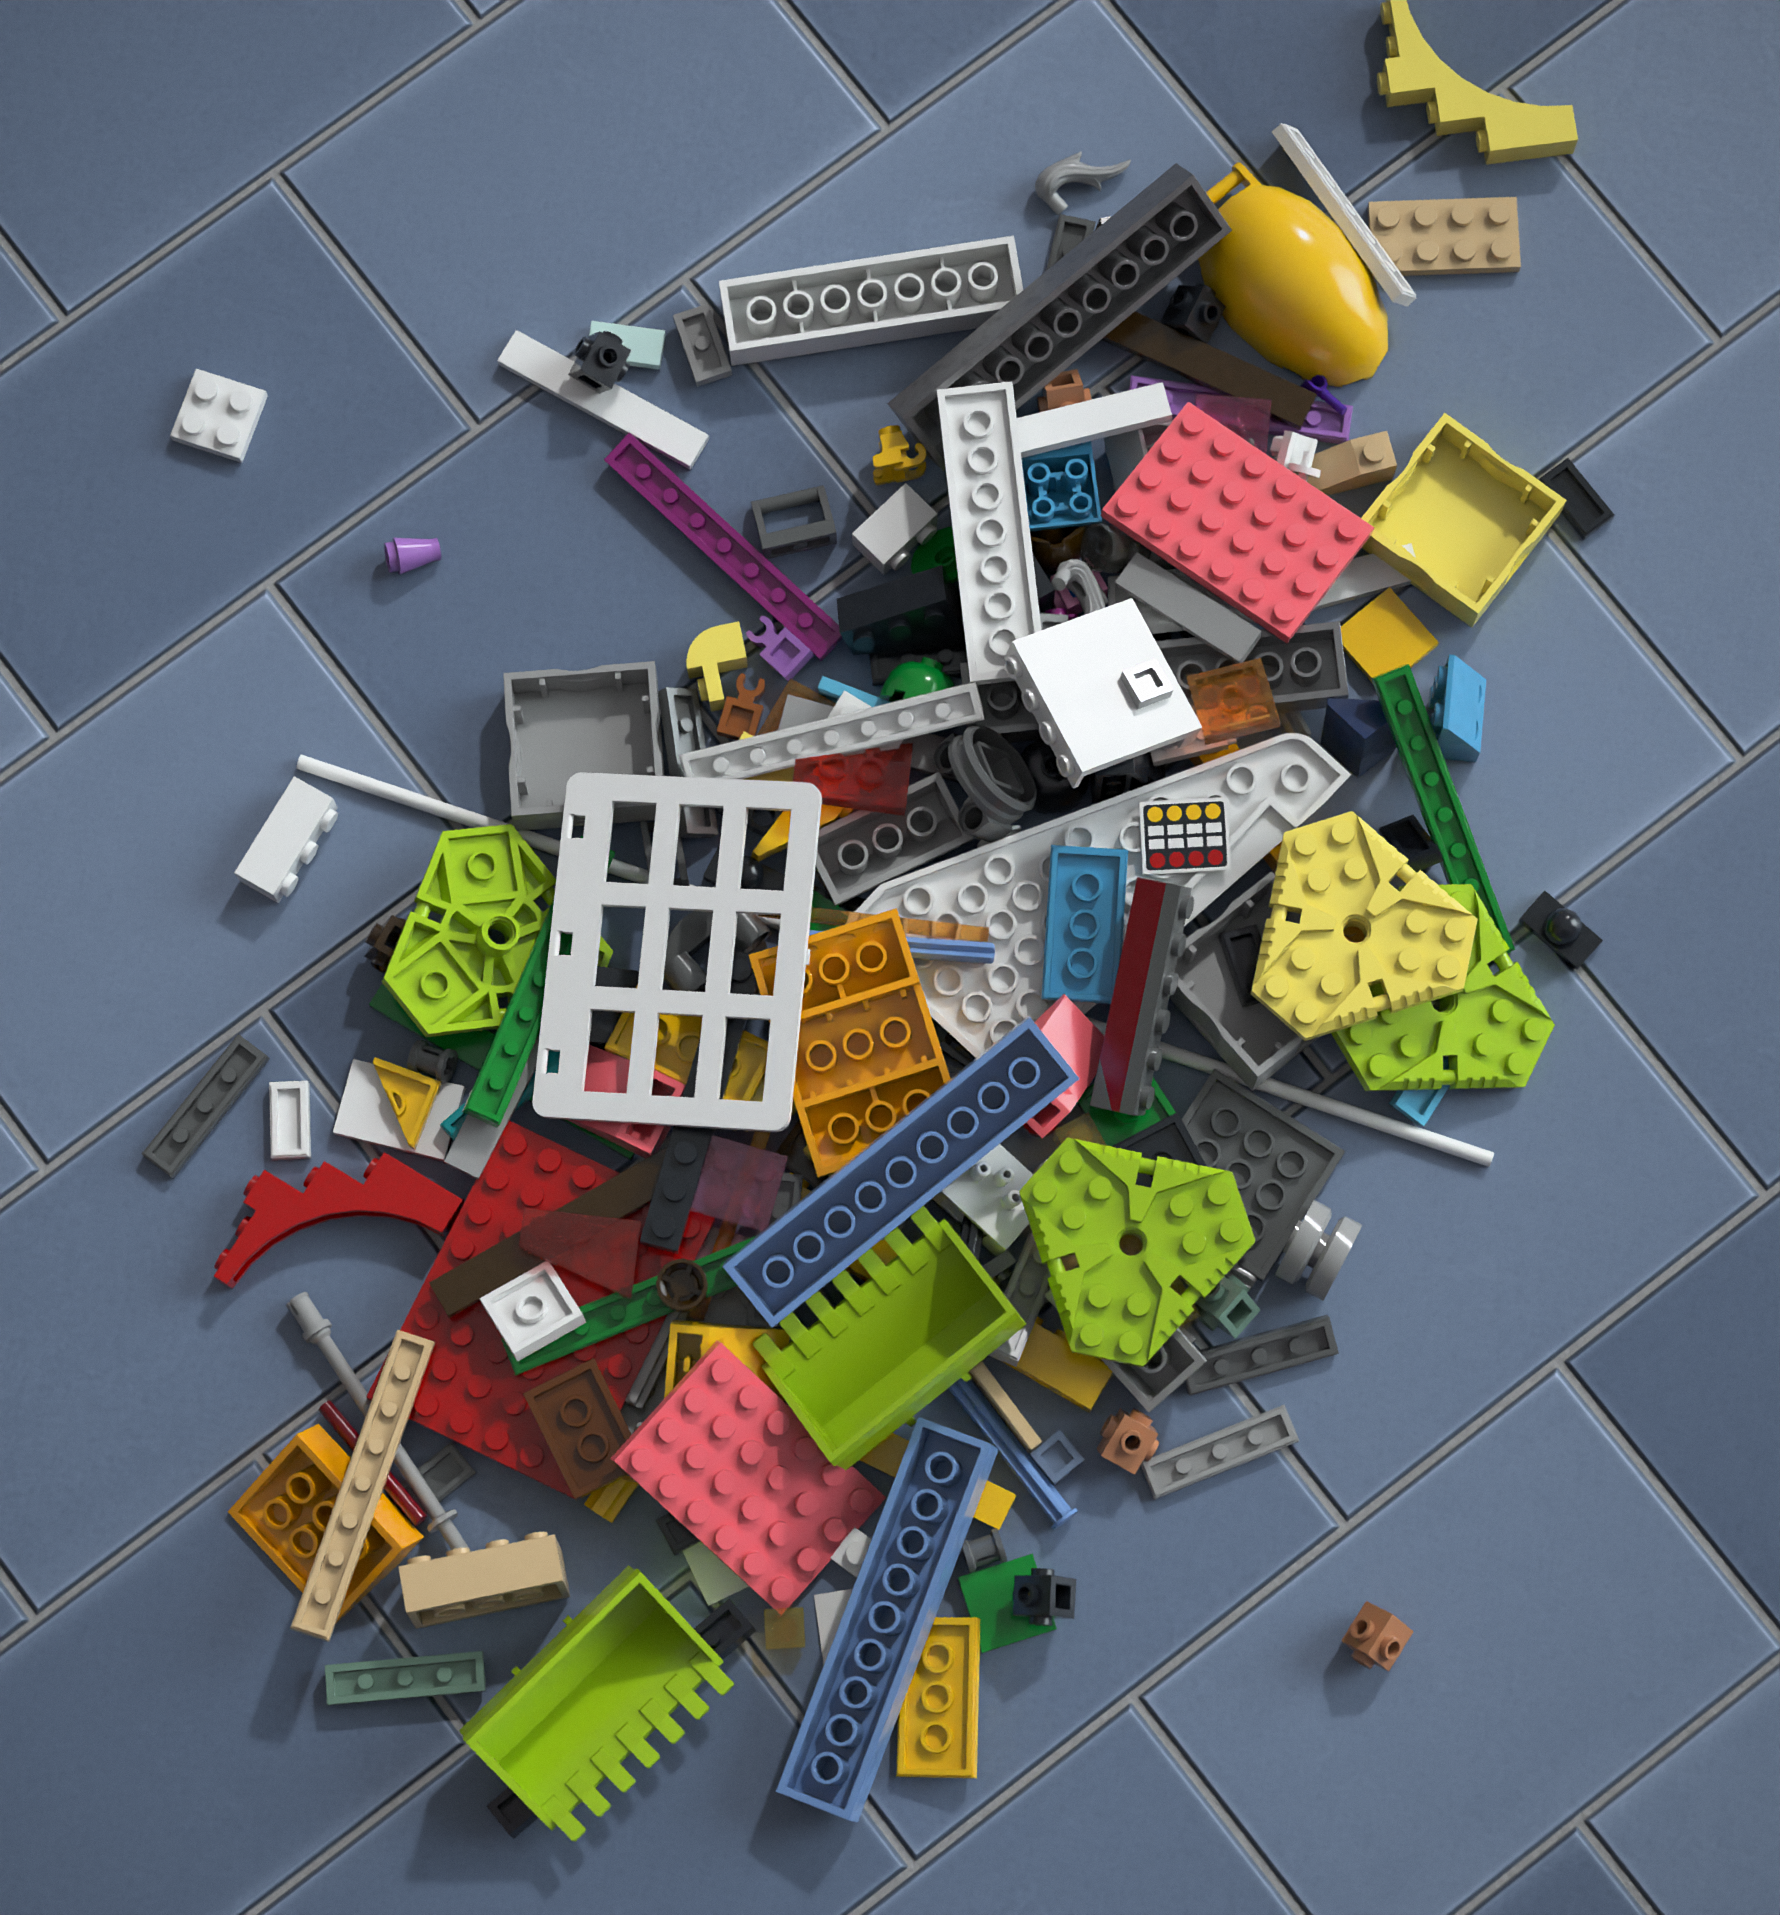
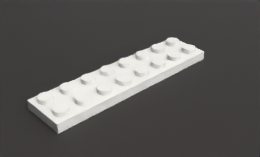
(988, 524)

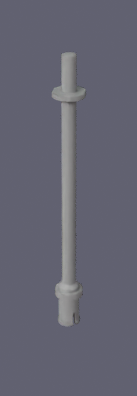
(318, 1332)

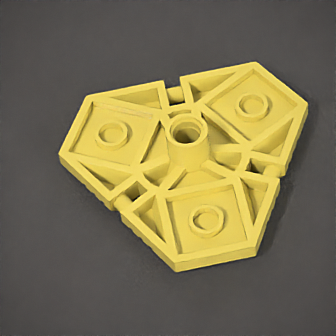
(1339, 879)

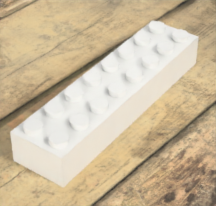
(868, 300)

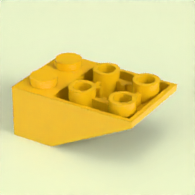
(693, 1339)

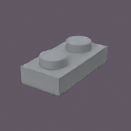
(702, 345)

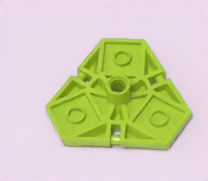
(451, 969)
(1486, 1031)
(1187, 1226)

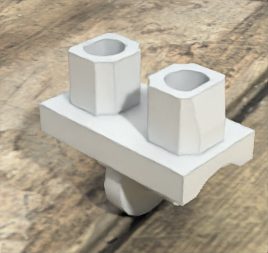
(1296, 453)

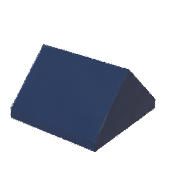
(1356, 733)

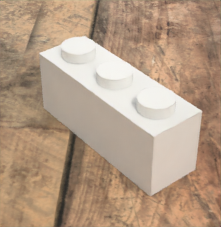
(287, 840)

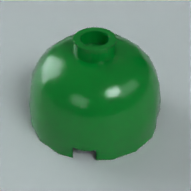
(915, 679)

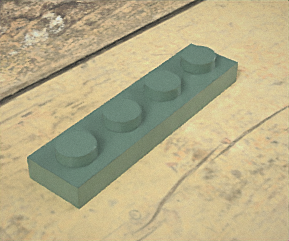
(405, 1678)

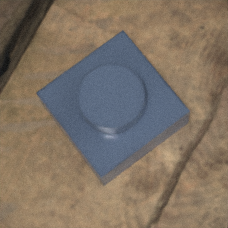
(1057, 1457)

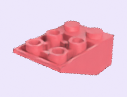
(1080, 1047)
(610, 1074)

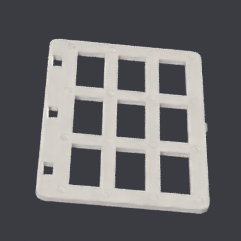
(578, 910)

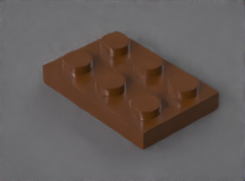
(581, 1427)

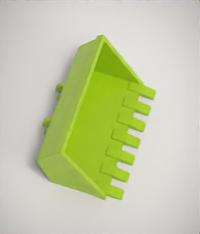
(889, 1340)
(595, 1701)

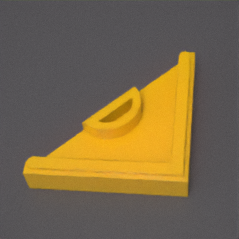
(410, 1097)

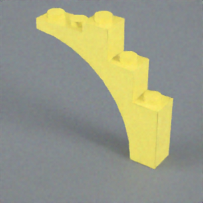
(1503, 127)

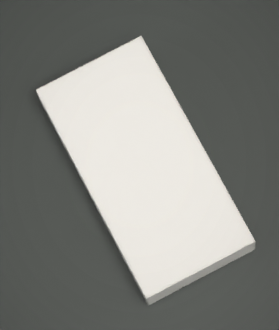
(290, 1120)

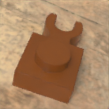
(742, 713)

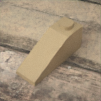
(1354, 464)

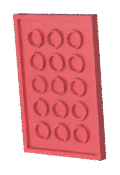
(1237, 522)
(746, 1477)

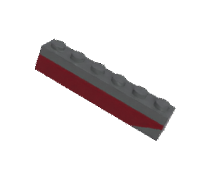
(1141, 997)

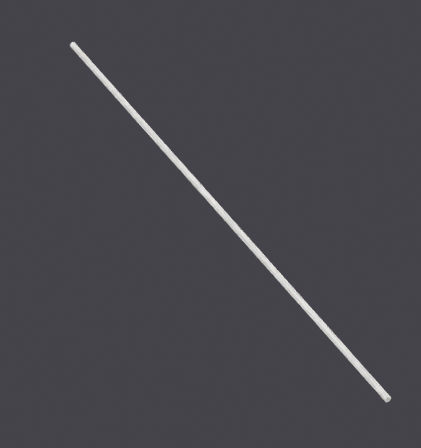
(1169, 1051)

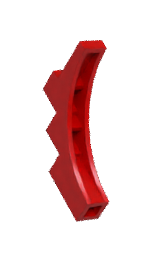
(330, 1194)

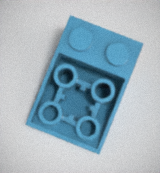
(1061, 488)
(1458, 710)

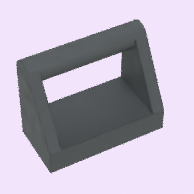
(795, 538)

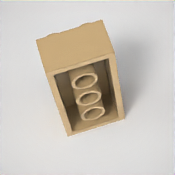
(484, 1580)

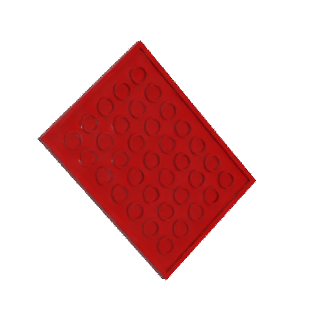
(469, 1380)

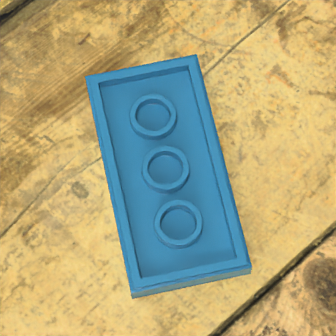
(1084, 923)

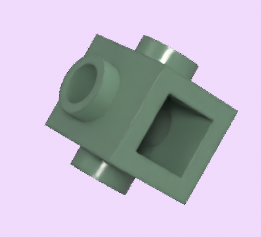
(1227, 1307)

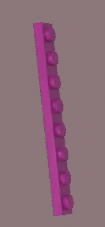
(724, 546)

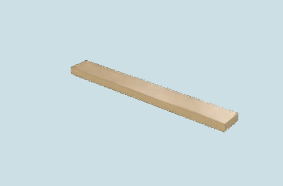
(362, 1486)

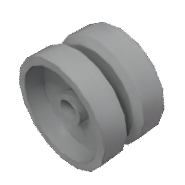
(1318, 1250)

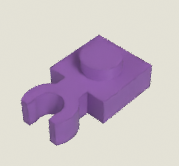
(782, 651)

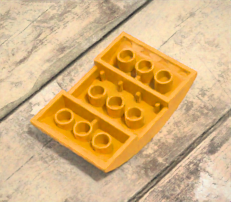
(862, 1037)

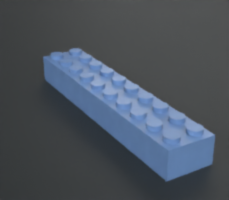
(900, 1171)
(887, 1620)

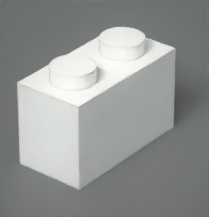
(895, 530)

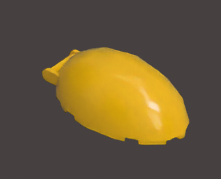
(1294, 284)

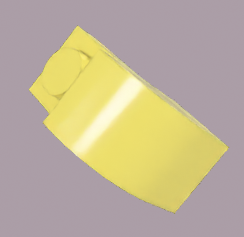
(712, 653)

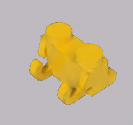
(892, 462)

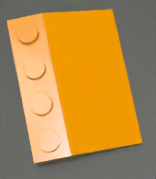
(292, 1505)

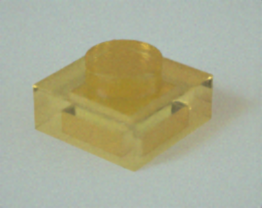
(784, 1628)

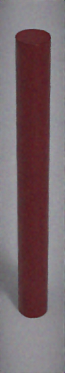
(392, 1485)

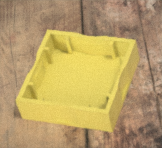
(1465, 517)

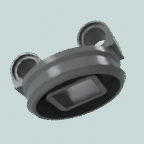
(993, 801)
(693, 933)

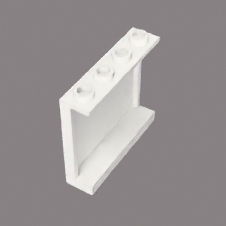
(1077, 693)

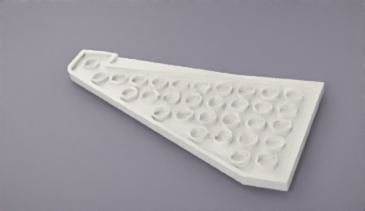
(1007, 881)

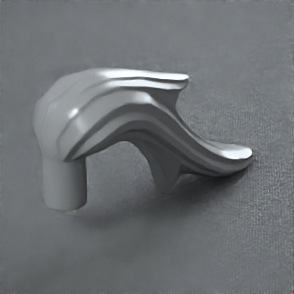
(1069, 171)
(1081, 581)

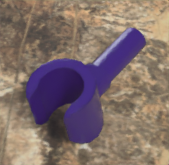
(1318, 385)

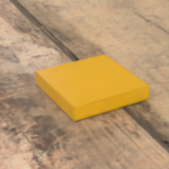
(1385, 636)

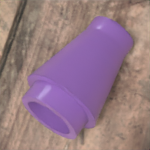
(410, 553)

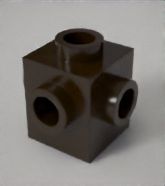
(380, 937)

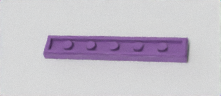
(1321, 423)

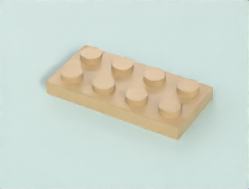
(1448, 235)

